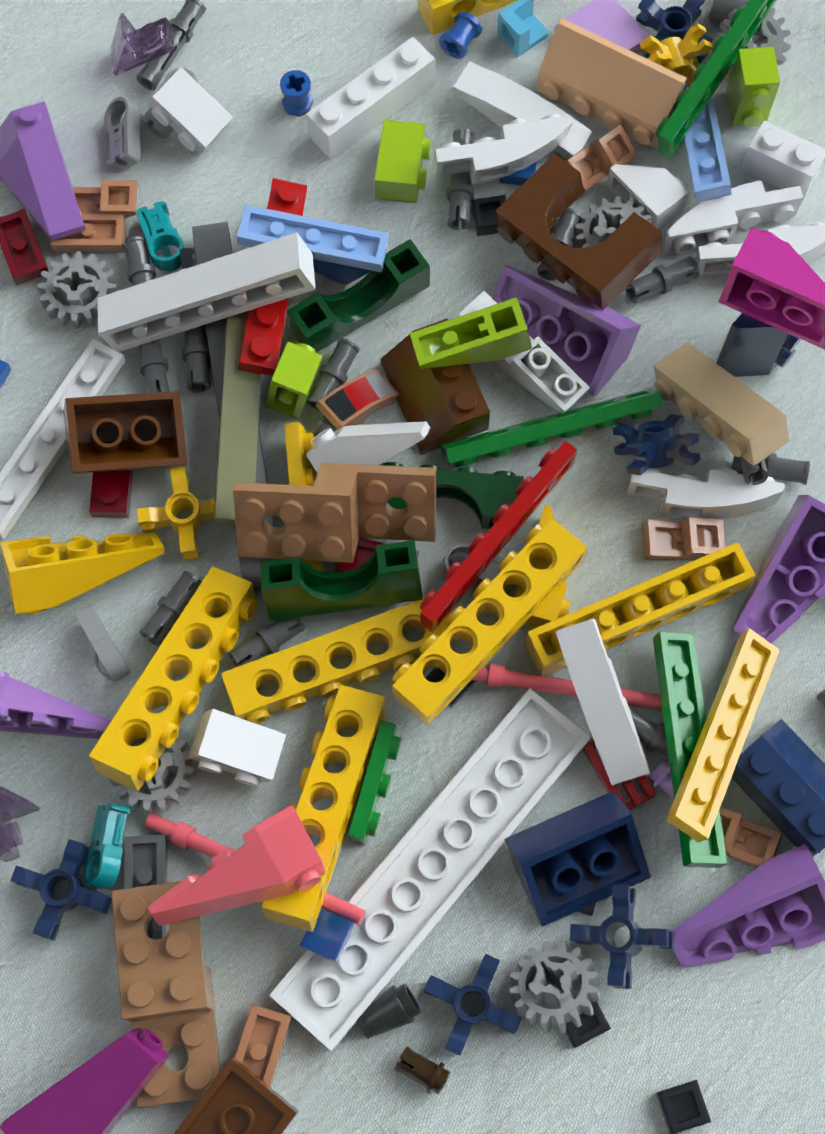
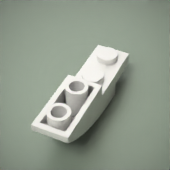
(517, 148)
(720, 217)
(806, 240)
(538, 368)
(718, 497)

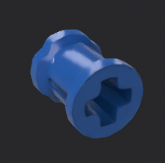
(460, 35)
(295, 88)

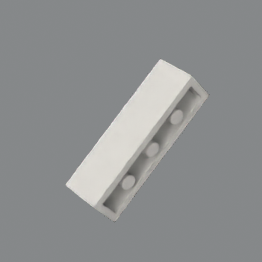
(371, 98)

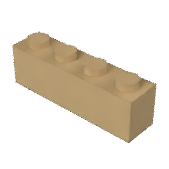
(721, 404)

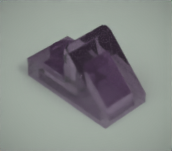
(136, 47)
(12, 807)

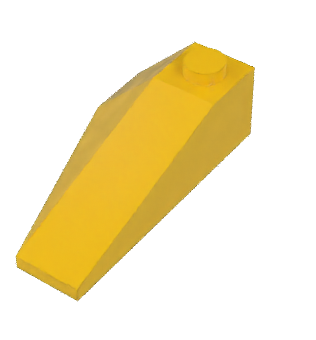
(51, 573)

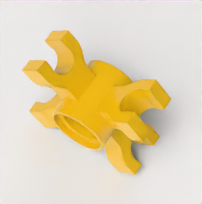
(678, 54)
(157, 517)

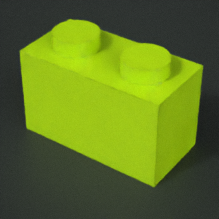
(753, 86)
(400, 161)
(293, 379)

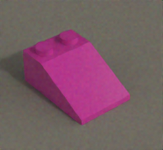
(777, 287)

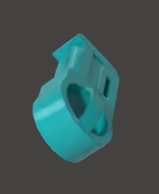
(159, 234)
(105, 846)

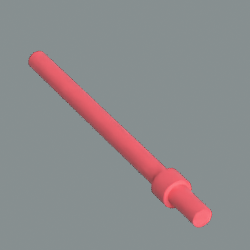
(497, 676)
(185, 837)

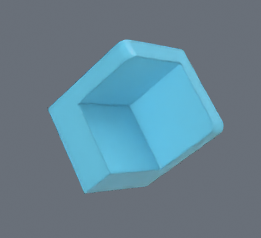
(520, 28)

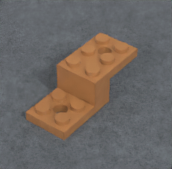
(333, 514)
(168, 993)

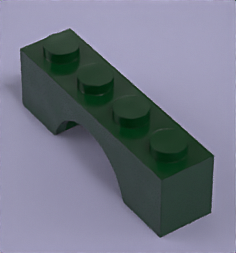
(328, 318)
(479, 491)
(299, 590)

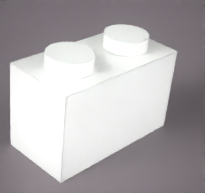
(189, 111)
(783, 158)
(236, 747)

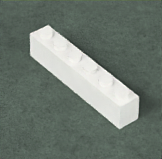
(206, 292)

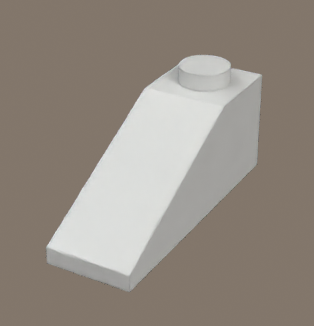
(365, 443)

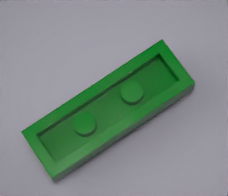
(375, 783)

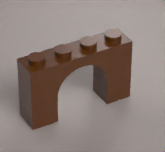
(595, 271)

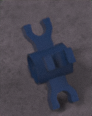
(672, 21)
(656, 444)
(53, 911)
(620, 957)
(491, 1013)

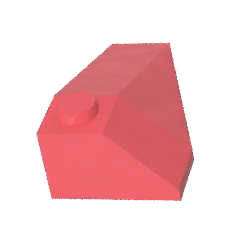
(268, 866)

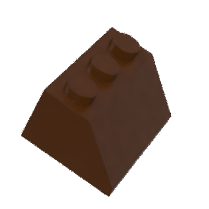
(440, 395)
(124, 432)

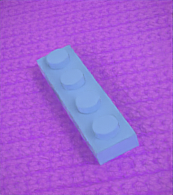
(707, 156)
(325, 239)

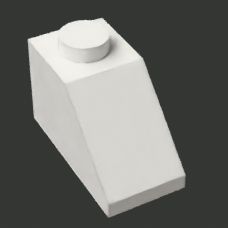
(652, 187)

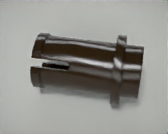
(422, 1070)

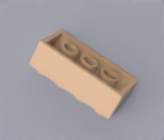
(608, 82)

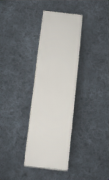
(506, 101)
(603, 702)

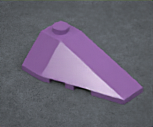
(37, 170)
(579, 333)
(790, 574)
(37, 712)
(766, 909)

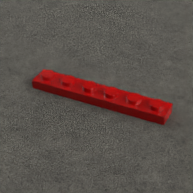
(266, 323)
(487, 546)

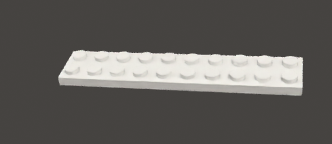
(433, 866)

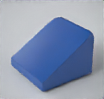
(328, 936)

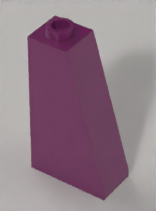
(96, 1092)

